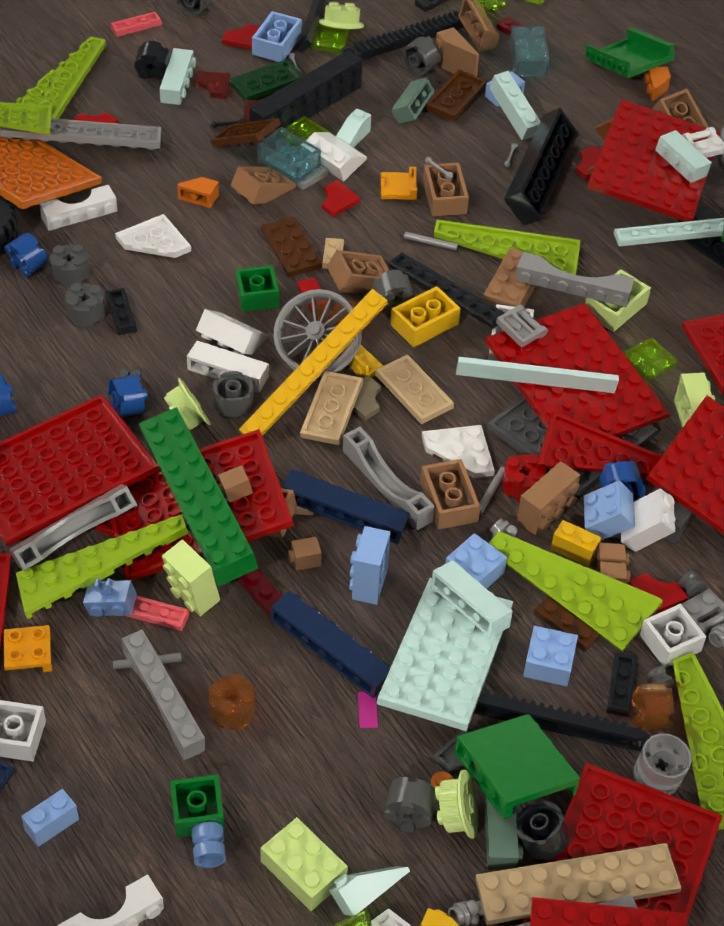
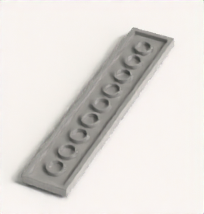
(93, 133)

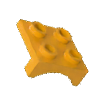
(399, 185)
(28, 648)

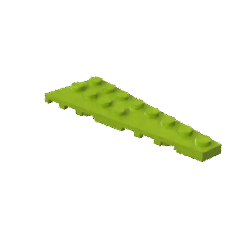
(62, 83)
(26, 117)
(496, 242)
(80, 569)
(596, 599)
(704, 731)

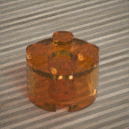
(231, 702)
(654, 706)

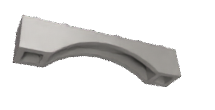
(609, 289)
(365, 456)
(55, 535)
(174, 711)

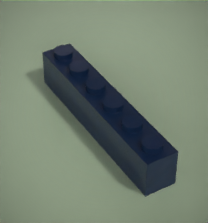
(345, 505)
(330, 643)

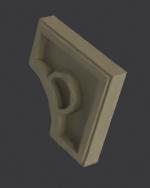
(366, 403)

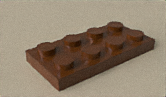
(456, 95)
(246, 132)
(291, 246)

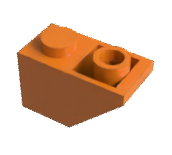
(657, 81)

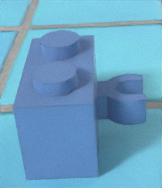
(110, 598)

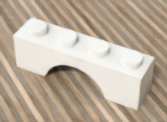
(60, 214)
(141, 903)

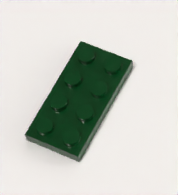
(265, 80)

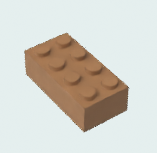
(504, 288)

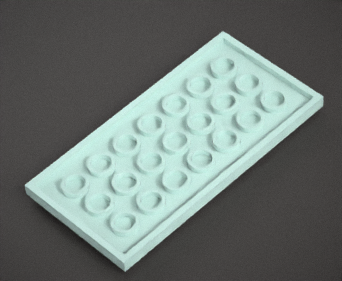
(440, 664)

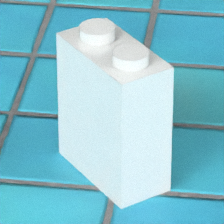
(653, 520)

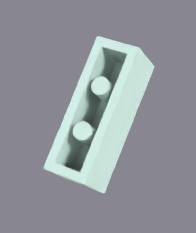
(683, 156)

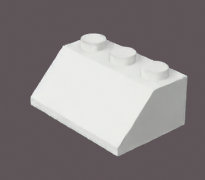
(336, 155)
(230, 332)

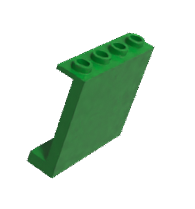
(632, 55)
(514, 763)

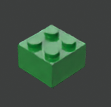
(257, 288)
(196, 802)

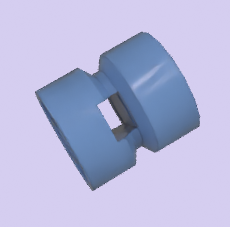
(209, 845)

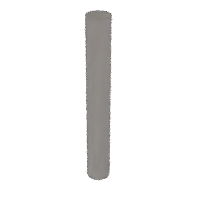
(431, 241)
(491, 490)
(167, 658)

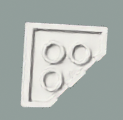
(154, 237)
(461, 443)

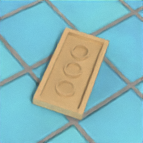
(414, 389)
(331, 408)

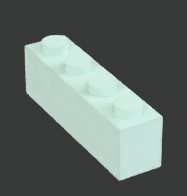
(177, 76)
(514, 105)
(471, 599)

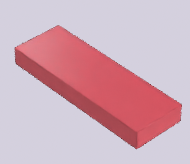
(136, 24)
(160, 613)

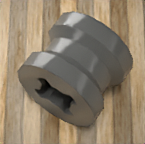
(692, 584)
(659, 675)

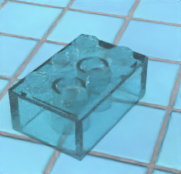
(529, 51)
(289, 155)

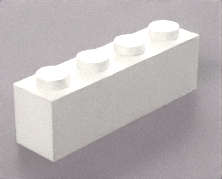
(215, 361)

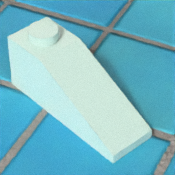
(355, 127)
(358, 890)

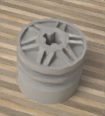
(662, 763)

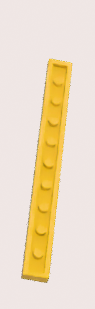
(315, 364)

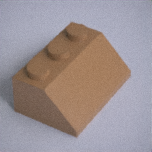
(478, 25)

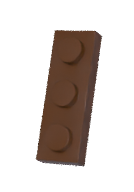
(565, 621)

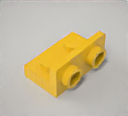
(364, 363)

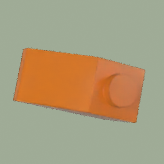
(199, 191)

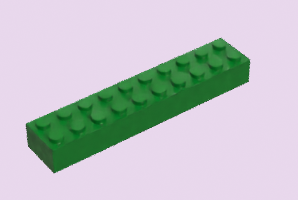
(198, 497)

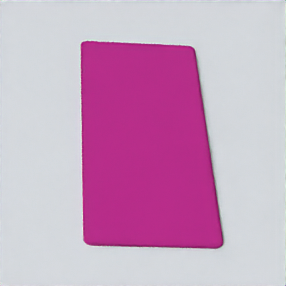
(367, 711)

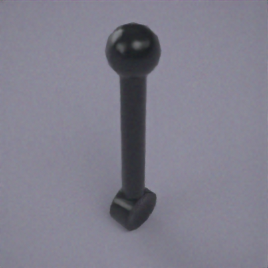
(214, 124)

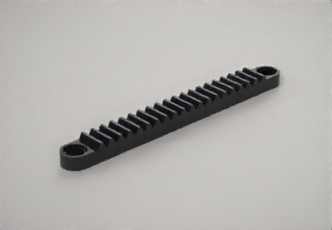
(403, 37)
(562, 722)

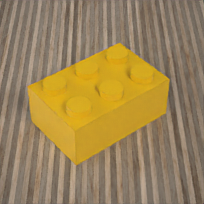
(425, 316)

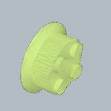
(342, 16)
(187, 405)
(458, 805)

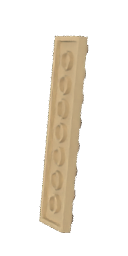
(586, 879)

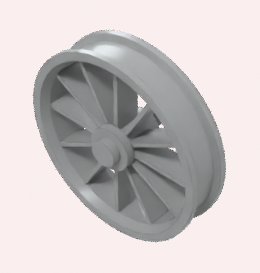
(316, 330)

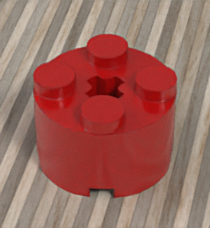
(521, 474)

